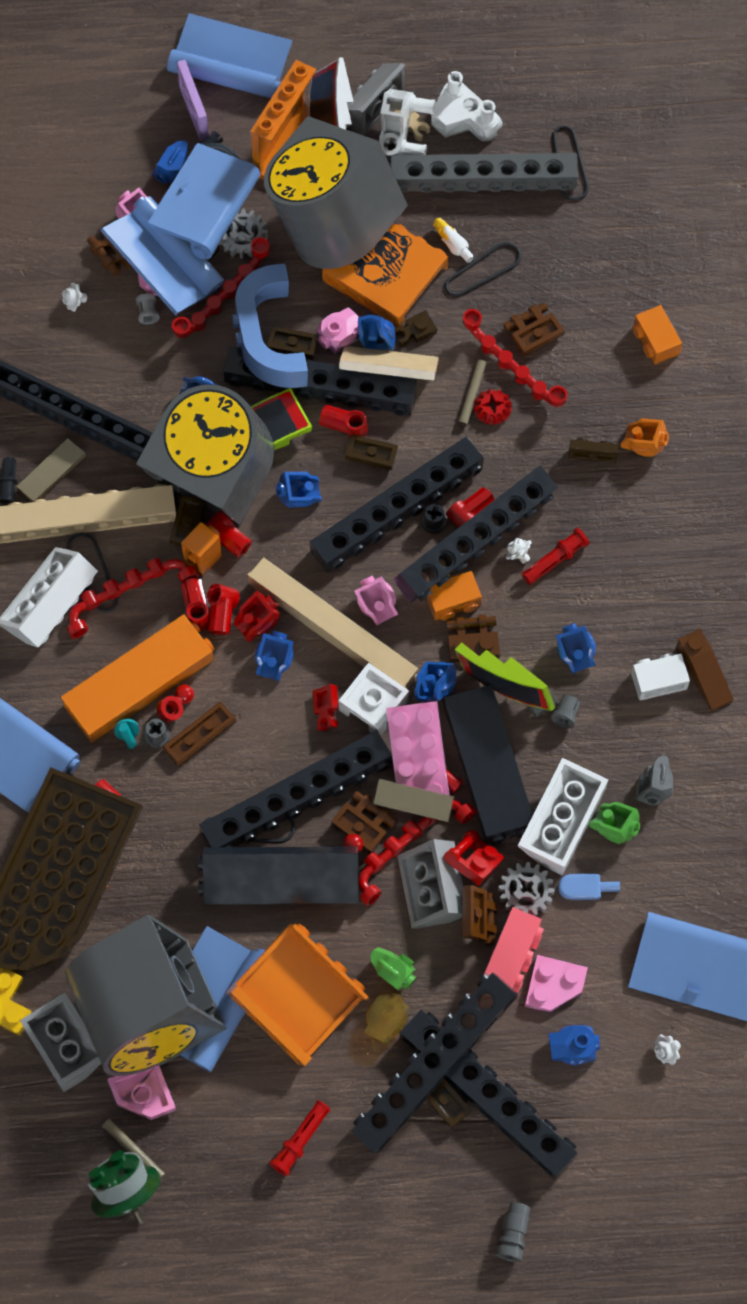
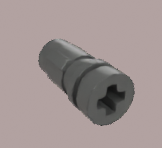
(514, 1230)

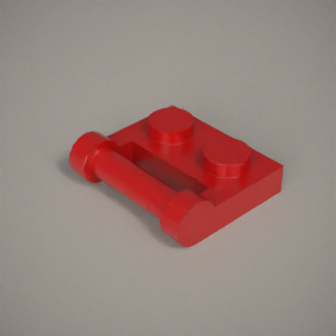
(480, 863)

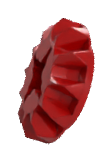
(486, 413)

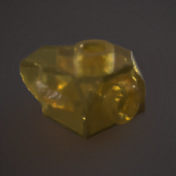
(386, 1017)

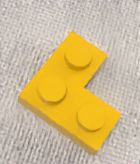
(11, 1012)

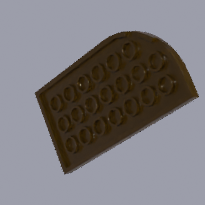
(60, 869)

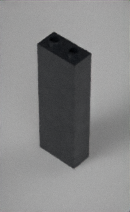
(488, 764)
(279, 875)

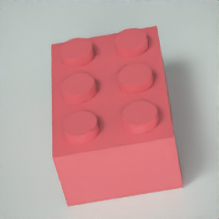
(514, 948)

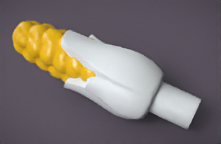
(453, 240)

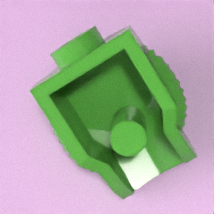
(616, 822)
(394, 968)

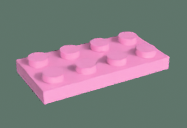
(418, 746)

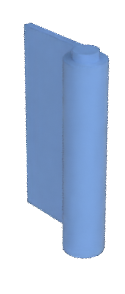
(231, 55)
(205, 199)
(162, 259)
(27, 756)
(221, 964)
(692, 966)

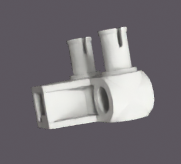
(457, 114)
(395, 125)

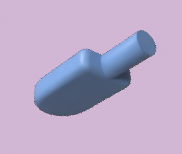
(585, 887)

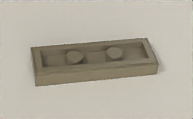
(51, 471)
(413, 800)

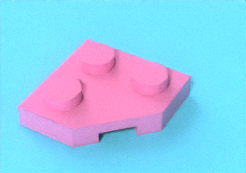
(554, 983)
(143, 1093)

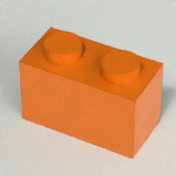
(657, 334)
(202, 548)
(454, 596)

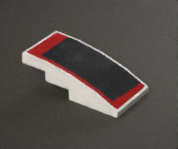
(331, 95)

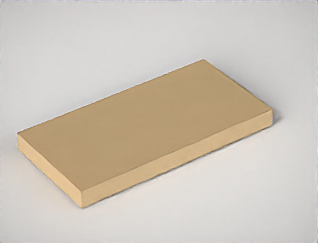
(388, 363)

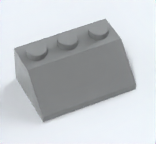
(369, 97)
(431, 885)
(62, 1041)

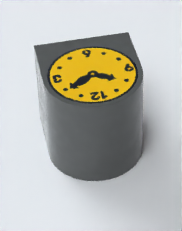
(333, 193)
(211, 450)
(142, 997)

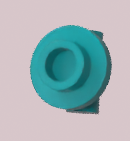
(127, 730)

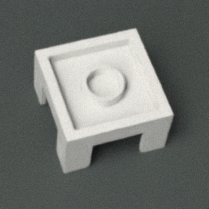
(371, 696)

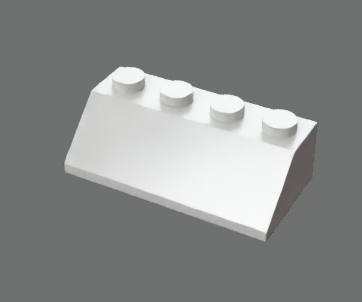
(48, 596)
(562, 816)

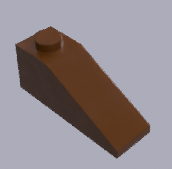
(704, 669)

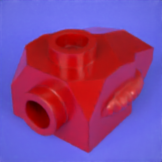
(257, 616)

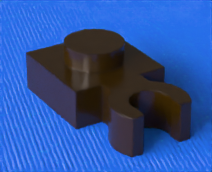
(416, 327)

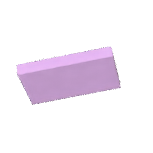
(192, 100)

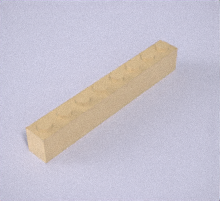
(87, 513)

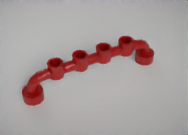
(183, 327)
(555, 396)
(113, 589)
(394, 847)

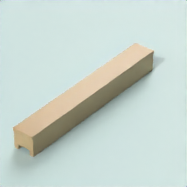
(330, 623)

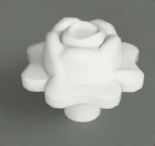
(73, 297)
(518, 550)
(667, 1049)

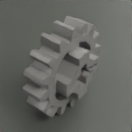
(243, 233)
(518, 880)

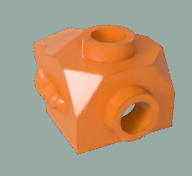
(646, 437)

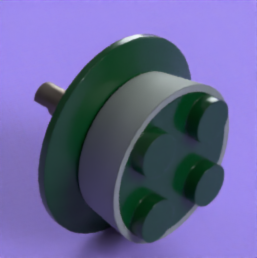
(122, 1185)

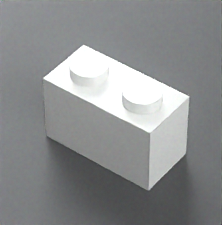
(660, 676)

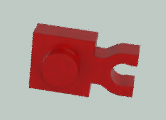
(324, 704)

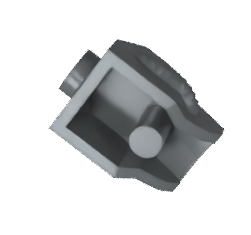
(655, 782)

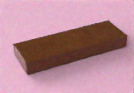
(199, 734)

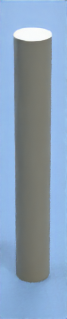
(472, 392)
(129, 1145)

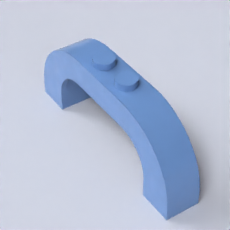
(267, 365)

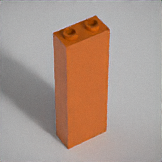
(138, 677)

